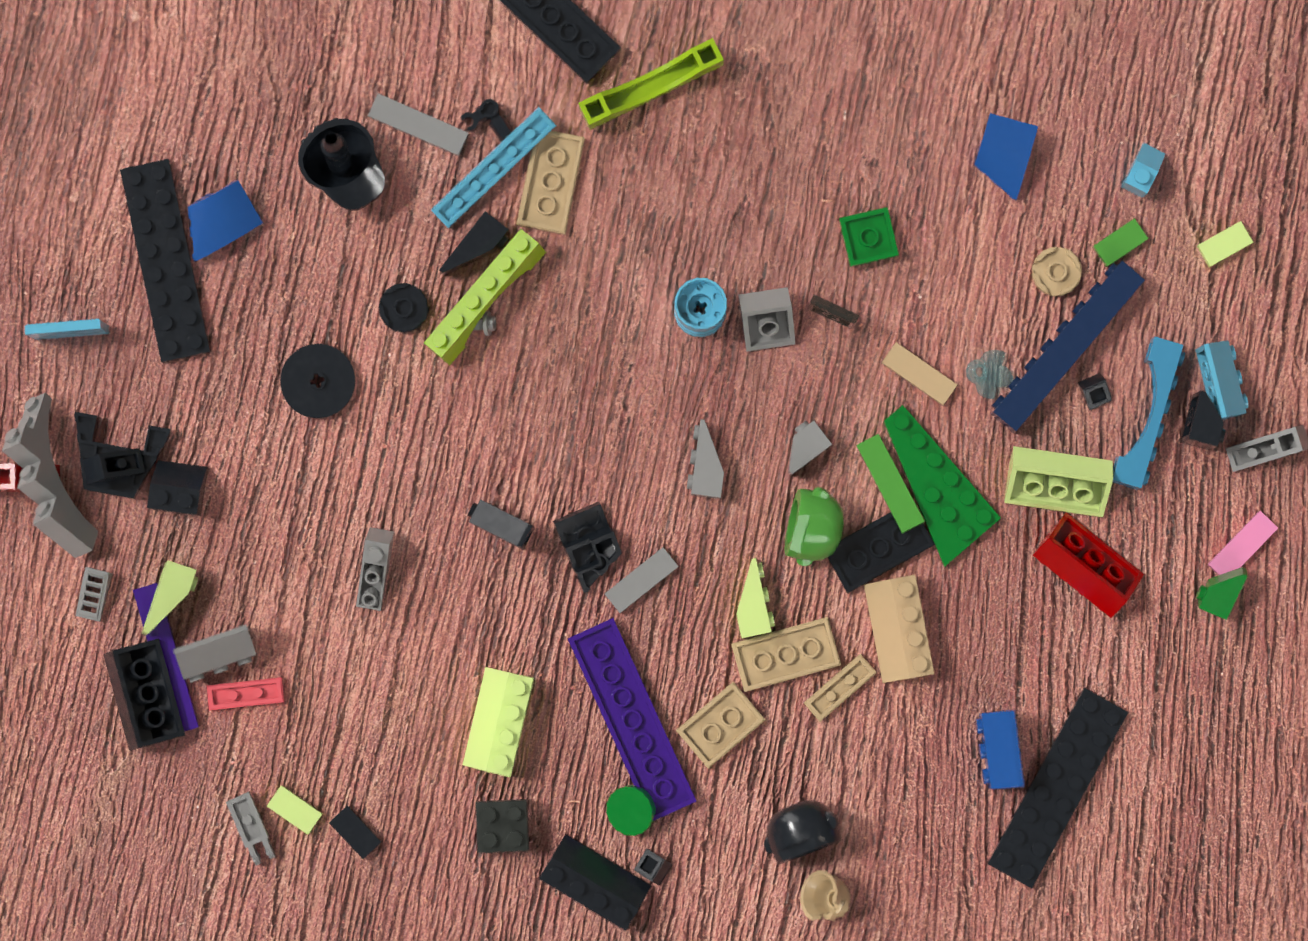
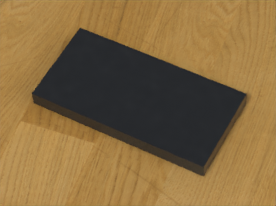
(876, 551)

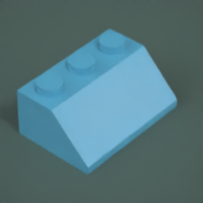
(1221, 378)

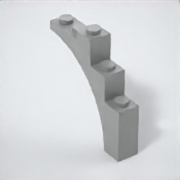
(40, 481)

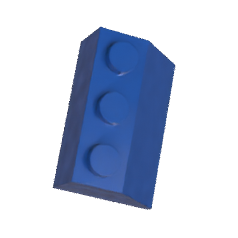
(1000, 749)

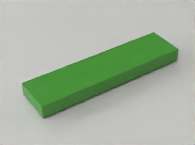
(890, 483)

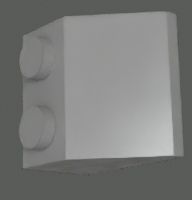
(767, 319)

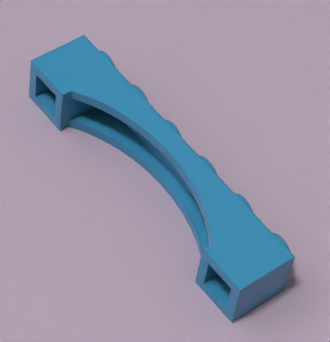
(1163, 360)

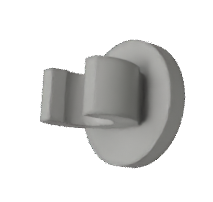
(487, 323)

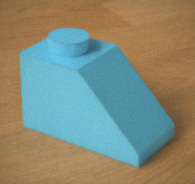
(1143, 170)

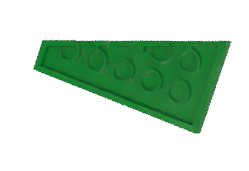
(946, 498)

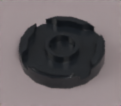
(403, 308)

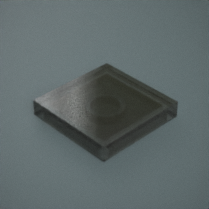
(833, 312)

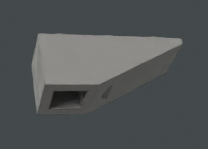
(708, 472)
(374, 568)

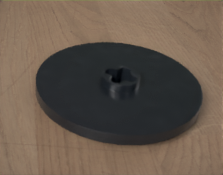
(307, 397)

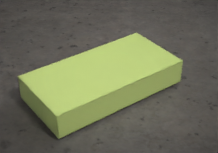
(1224, 244)
(294, 809)

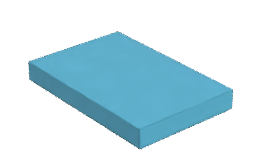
(66, 329)

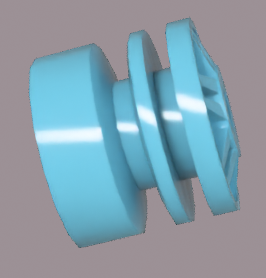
(700, 293)

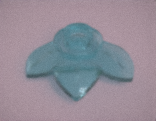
(992, 375)

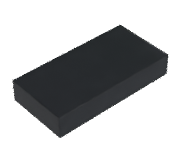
(355, 832)

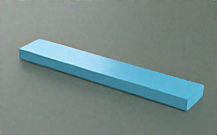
(493, 167)

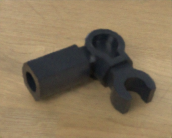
(489, 111)

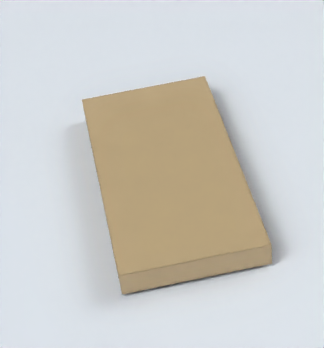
(551, 182)
(786, 654)

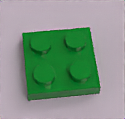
(868, 237)

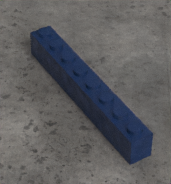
(1067, 347)

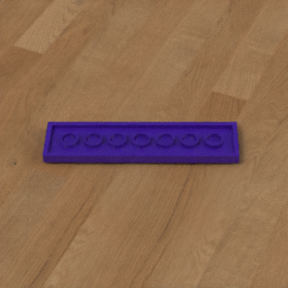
(631, 717)

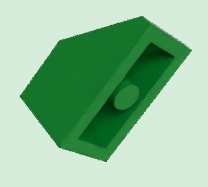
(1221, 592)

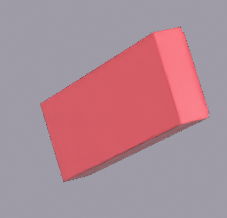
(245, 693)

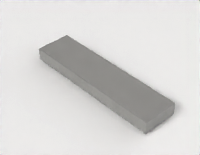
(418, 124)

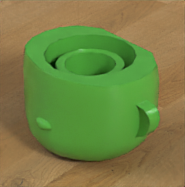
(813, 526)

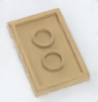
(720, 725)

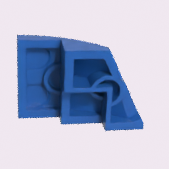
(1006, 152)
(221, 219)

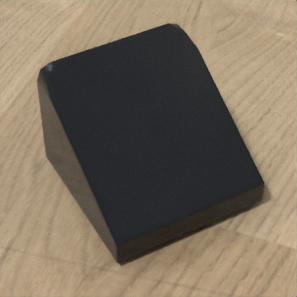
(1095, 391)
(653, 867)

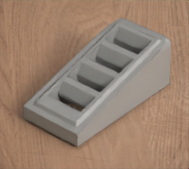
(86, 582)

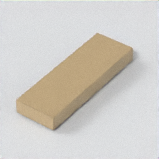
(919, 373)
(840, 687)

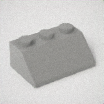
(215, 653)

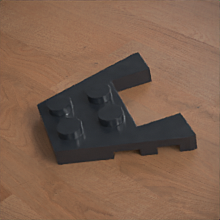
(127, 486)

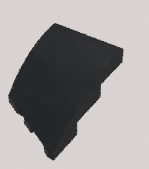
(588, 543)

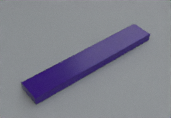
(164, 632)

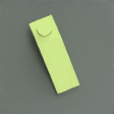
(172, 588)

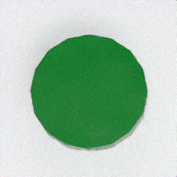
(630, 810)

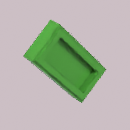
(1120, 242)

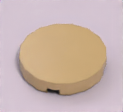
(1056, 271)

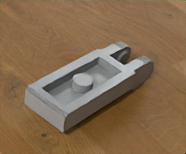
(250, 825)

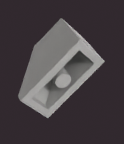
(806, 445)

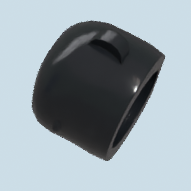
(801, 830)

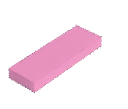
(1243, 544)

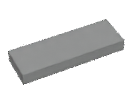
(641, 580)

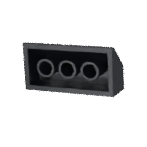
(144, 694)
(595, 882)

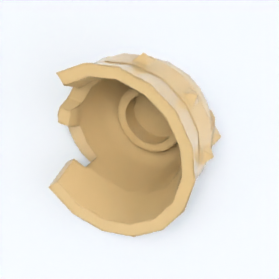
(824, 896)

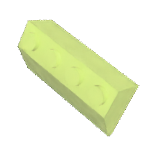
(1058, 481)
(498, 721)

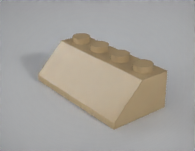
(898, 629)

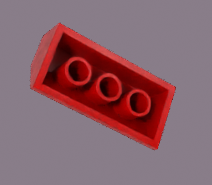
(1088, 565)

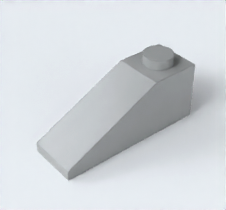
(1268, 448)

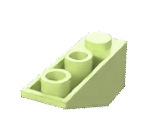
(752, 610)

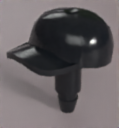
(342, 163)

